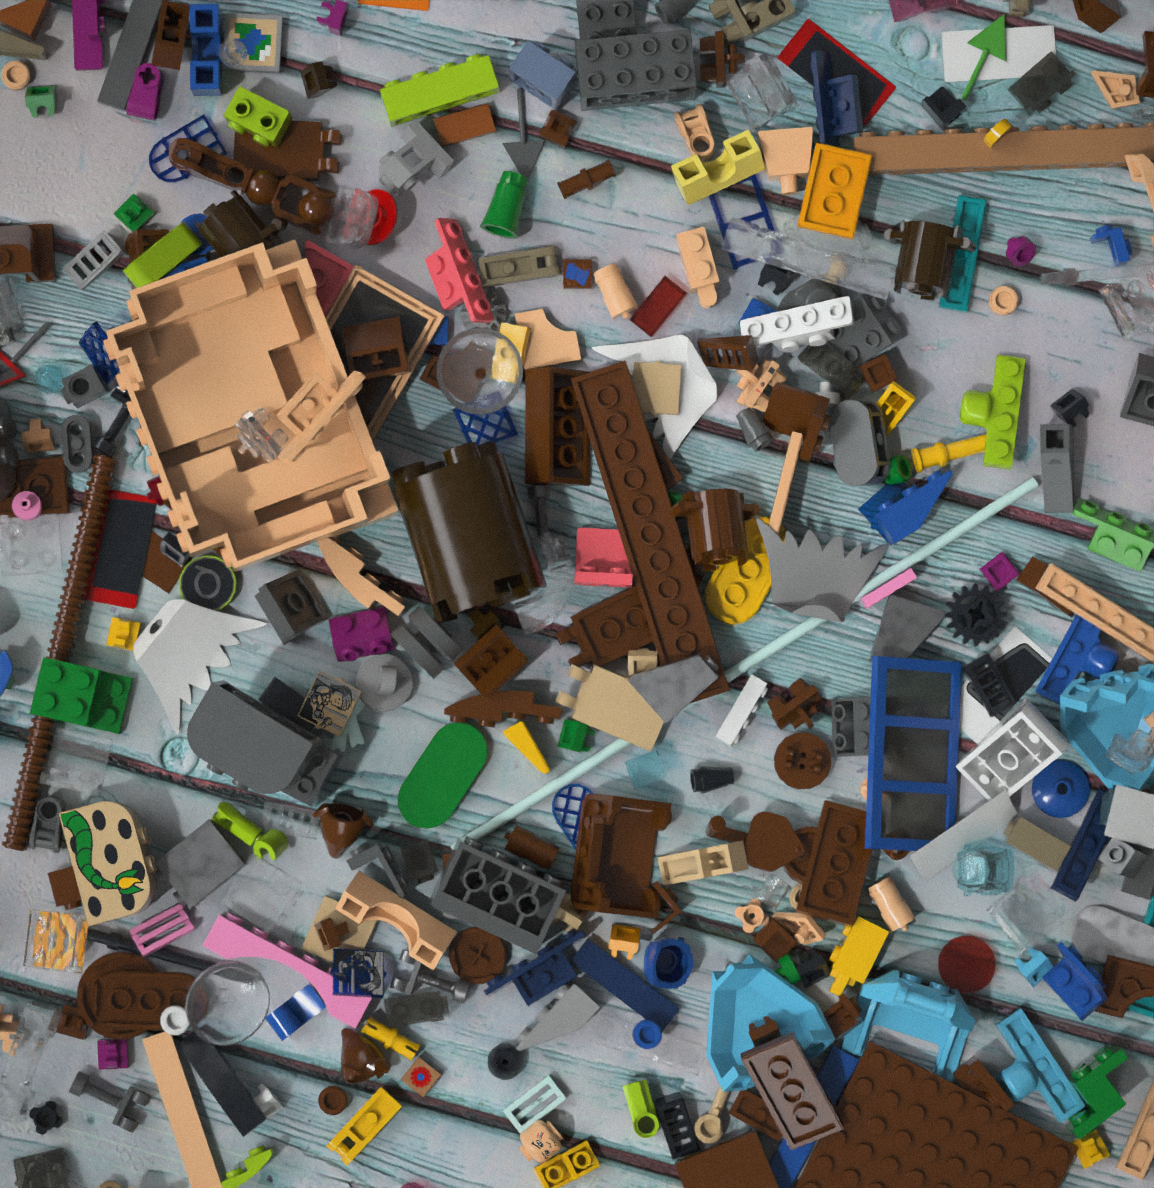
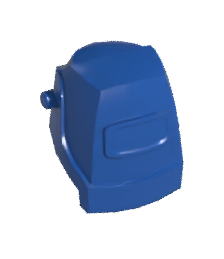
(668, 963)

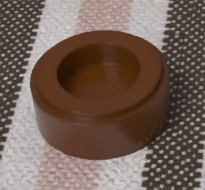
(332, 1100)

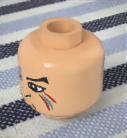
(540, 1141)

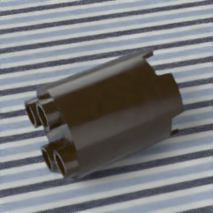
(467, 530)

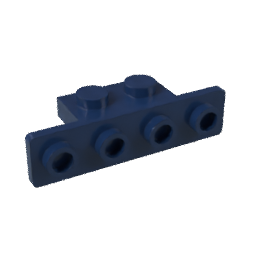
(835, 101)
(541, 975)

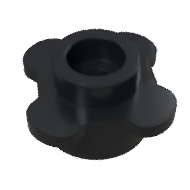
(43, 1125)

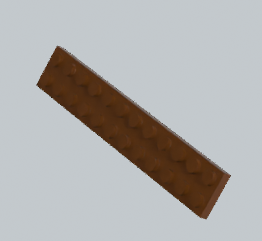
(644, 519)

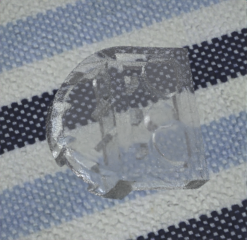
(352, 218)

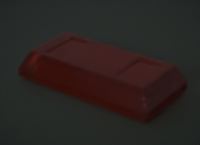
(658, 306)

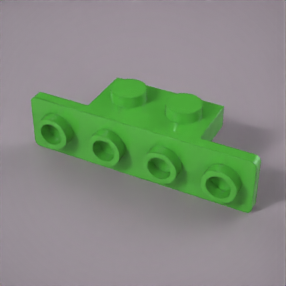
(1116, 536)

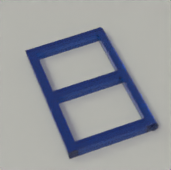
(764, 214)

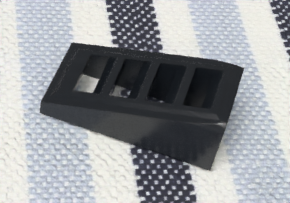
(974, 680)
(668, 1102)

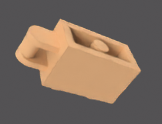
(699, 265)

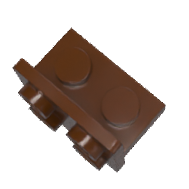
(491, 662)

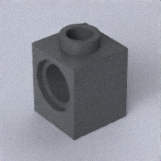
(95, 391)
(1123, 857)

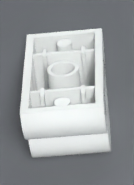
(1013, 752)

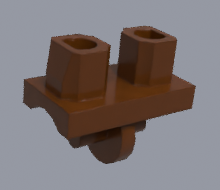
(716, 72)
(798, 709)

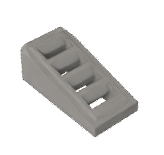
(87, 252)

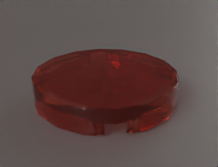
(966, 964)

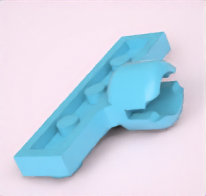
(1035, 1069)

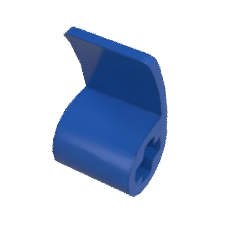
(295, 1012)

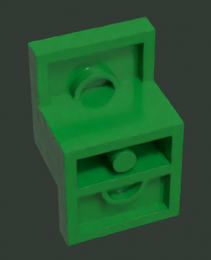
(81, 695)
(1096, 1091)

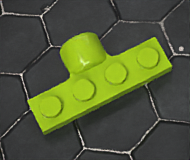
(997, 411)

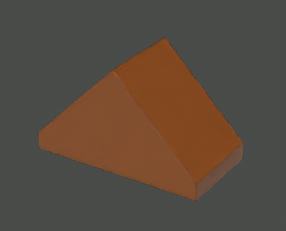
(25, 17)

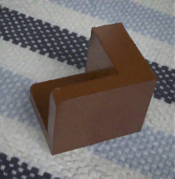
(1097, 13)
(774, 940)

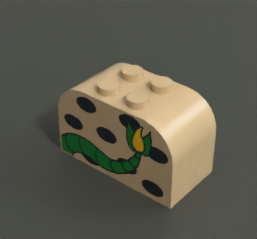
(110, 860)

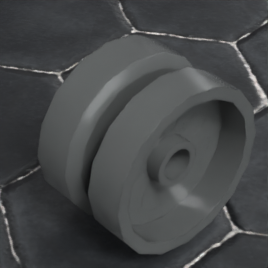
(426, 642)

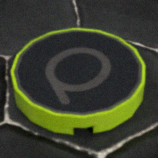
(208, 583)

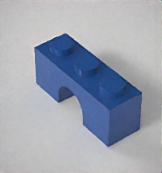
(206, 41)

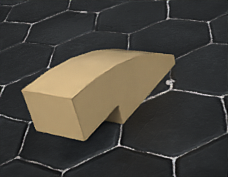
(703, 863)

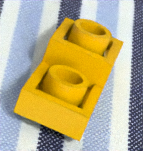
(567, 1166)

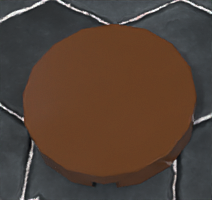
(477, 955)

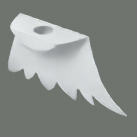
(697, 386)
(181, 645)

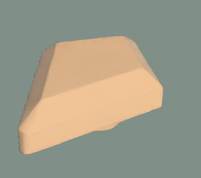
(1117, 88)
(800, 926)

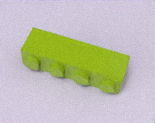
(439, 90)

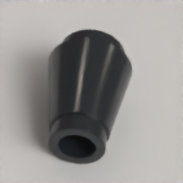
(710, 778)

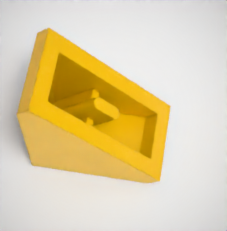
(894, 405)

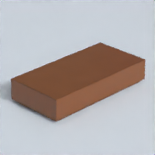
(464, 125)

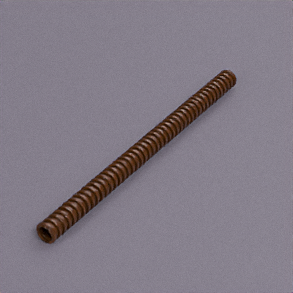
(61, 646)

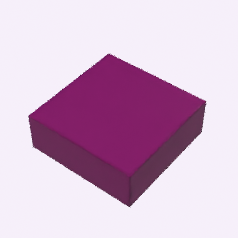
(999, 571)

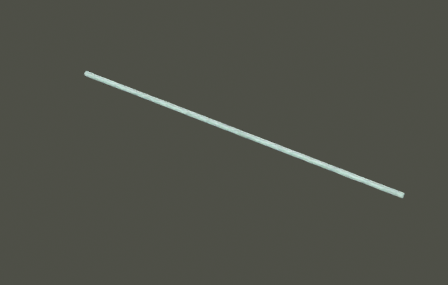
(761, 655)

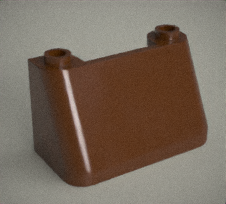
(617, 855)

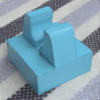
(1035, 967)

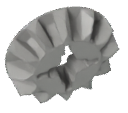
(499, 314)

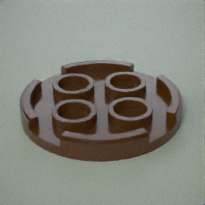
(108, 963)

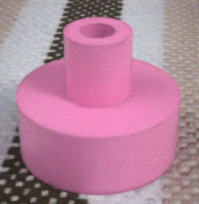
(33, 507)

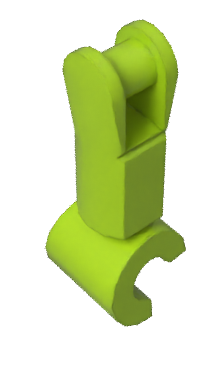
(231, 819)

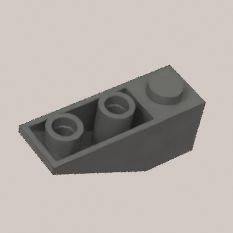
(1057, 467)

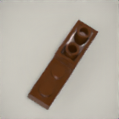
(491, 710)

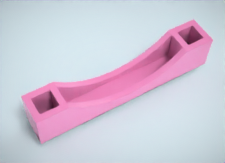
(233, 940)

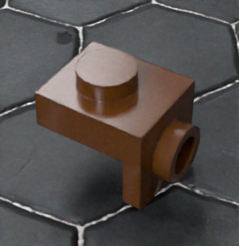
(843, 1016)

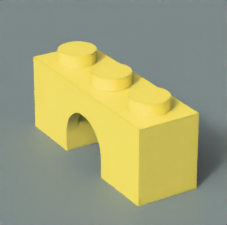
(737, 162)

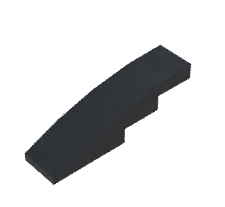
(223, 1083)

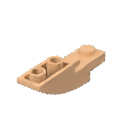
(348, 568)

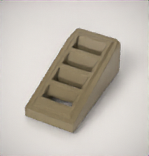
(18, 47)

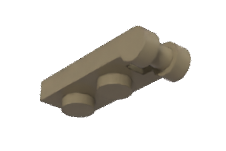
(518, 267)

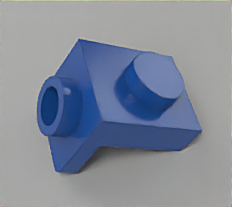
(1119, 247)

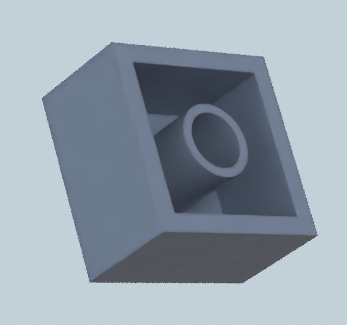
(543, 74)

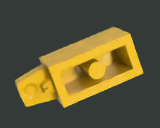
(856, 954)

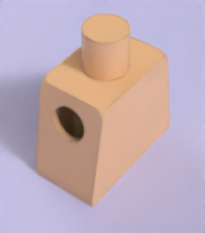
(786, 155)

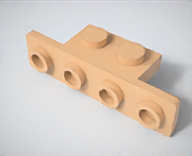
(312, 409)

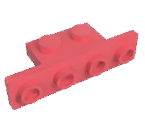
(456, 274)

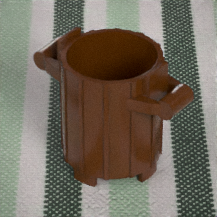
(716, 525)

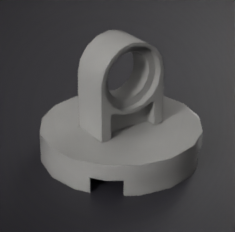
(383, 682)

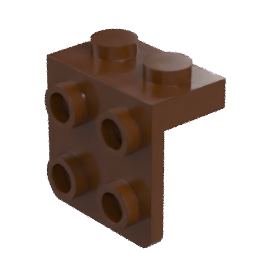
(800, 412)

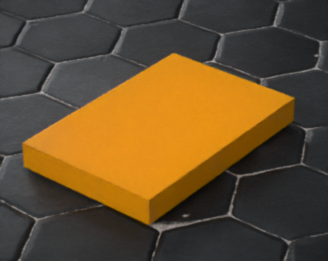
(834, 191)

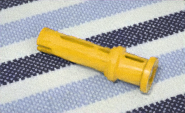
(941, 454)

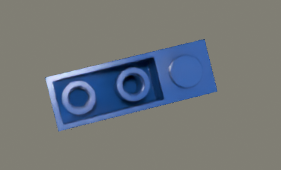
(908, 514)

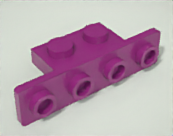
(87, 34)

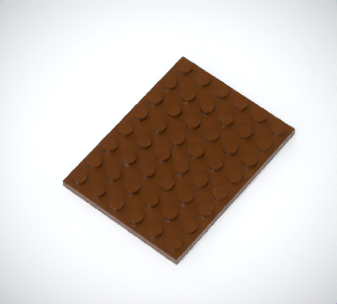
(928, 1133)

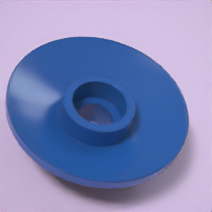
(1045, 789)

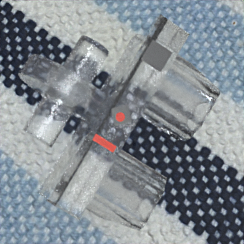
(256, 438)

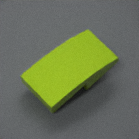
(257, 1159)

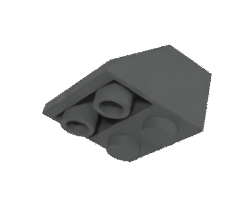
(850, 726)

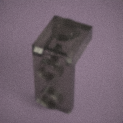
(833, 368)
(416, 1008)

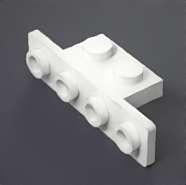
(800, 325)

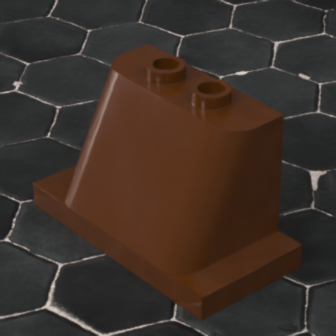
(28, 251)

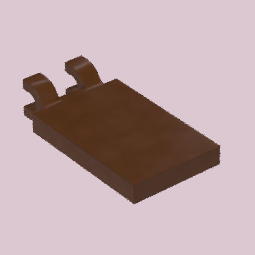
(297, 153)
(608, 629)

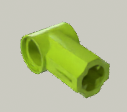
(640, 1105)

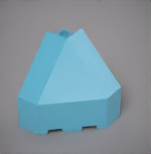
(1106, 707)
(745, 996)

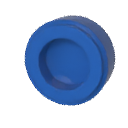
(647, 1034)

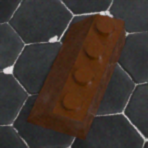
(554, 429)

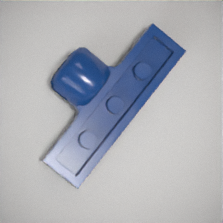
(1077, 654)

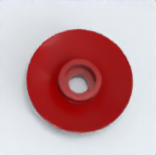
(385, 217)

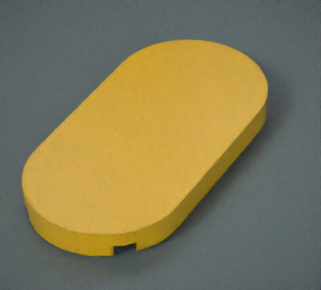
(738, 591)

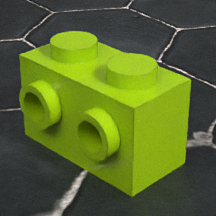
(258, 117)

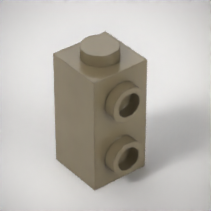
(1035, 843)

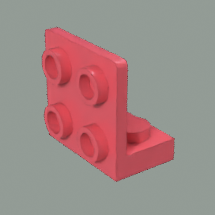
(601, 559)

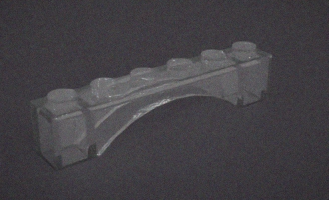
(826, 265)

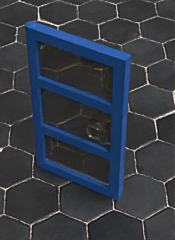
(912, 751)

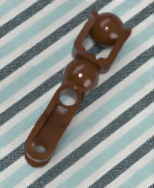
(259, 186)

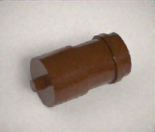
(531, 847)

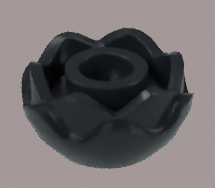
(502, 1052)

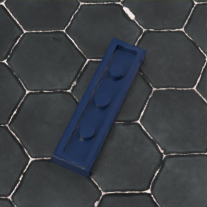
(1083, 852)
(624, 984)

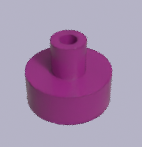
(1020, 250)

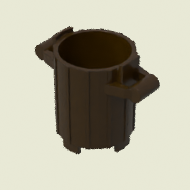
(236, 226)
(927, 256)

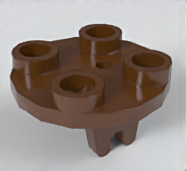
(788, 758)

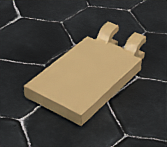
(612, 706)

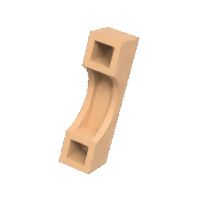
(370, 900)

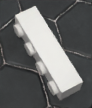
(741, 709)

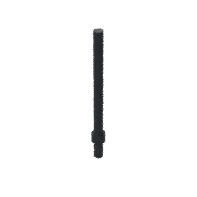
(116, 941)

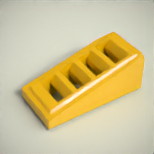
(524, 742)

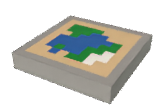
(260, 36)

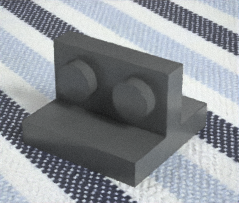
(291, 605)

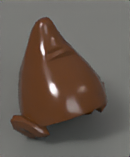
(341, 825)
(361, 1058)

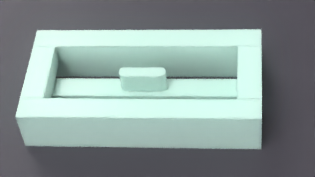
(554, 1089)

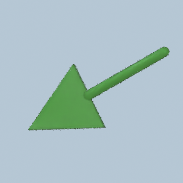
(991, 42)

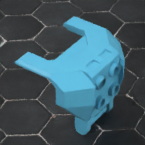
(916, 1011)

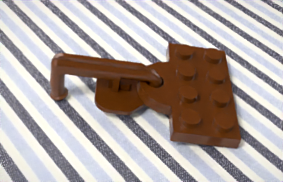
(832, 859)

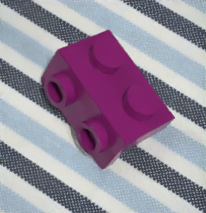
(360, 634)

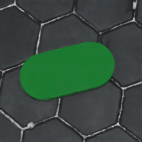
(442, 775)

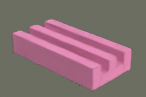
(888, 588)
(183, 918)

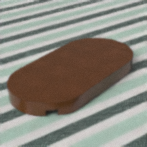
(138, 998)

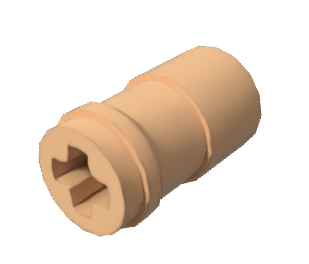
(615, 291)
(891, 904)

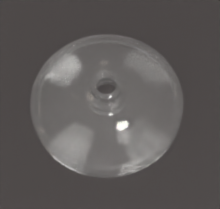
(473, 351)
(239, 1011)

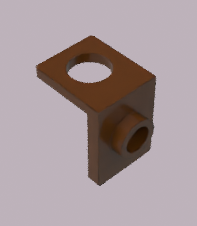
(670, 899)

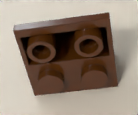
(377, 349)

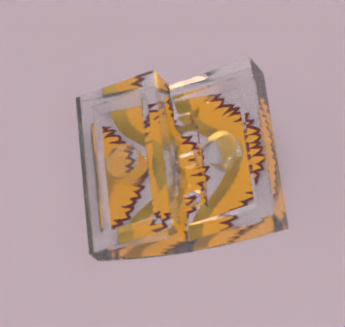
(56, 941)

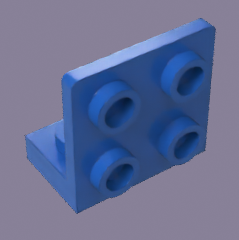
(1075, 985)

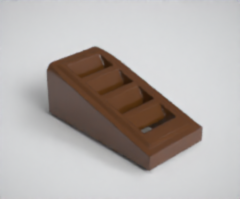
(745, 344)

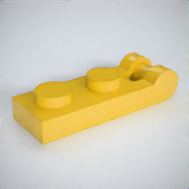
(365, 1124)

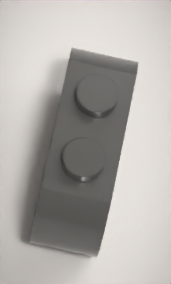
(859, 443)

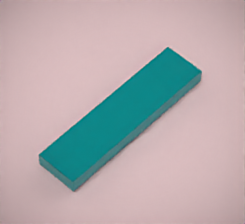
(970, 217)

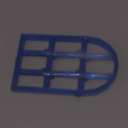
(193, 138)

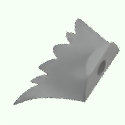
(814, 579)

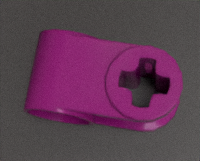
(144, 97)

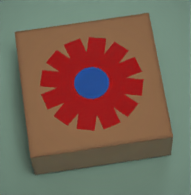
(421, 1076)

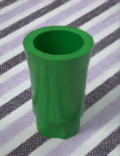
(506, 206)

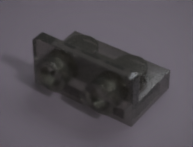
(1040, 83)

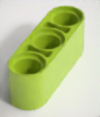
(162, 256)

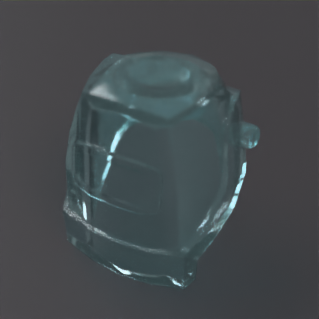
(984, 870)

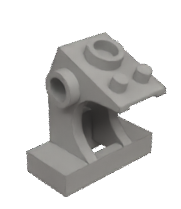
(398, 174)

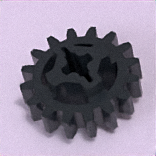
(960, 609)

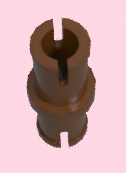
(586, 179)

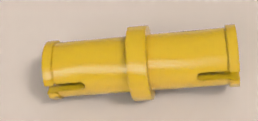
(390, 1038)

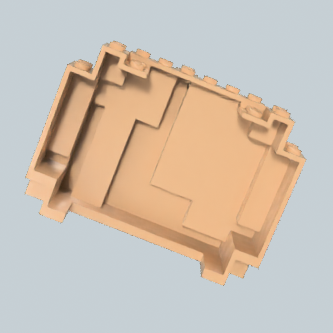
(226, 344)

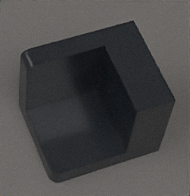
(943, 107)

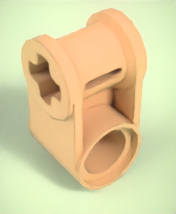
(694, 128)

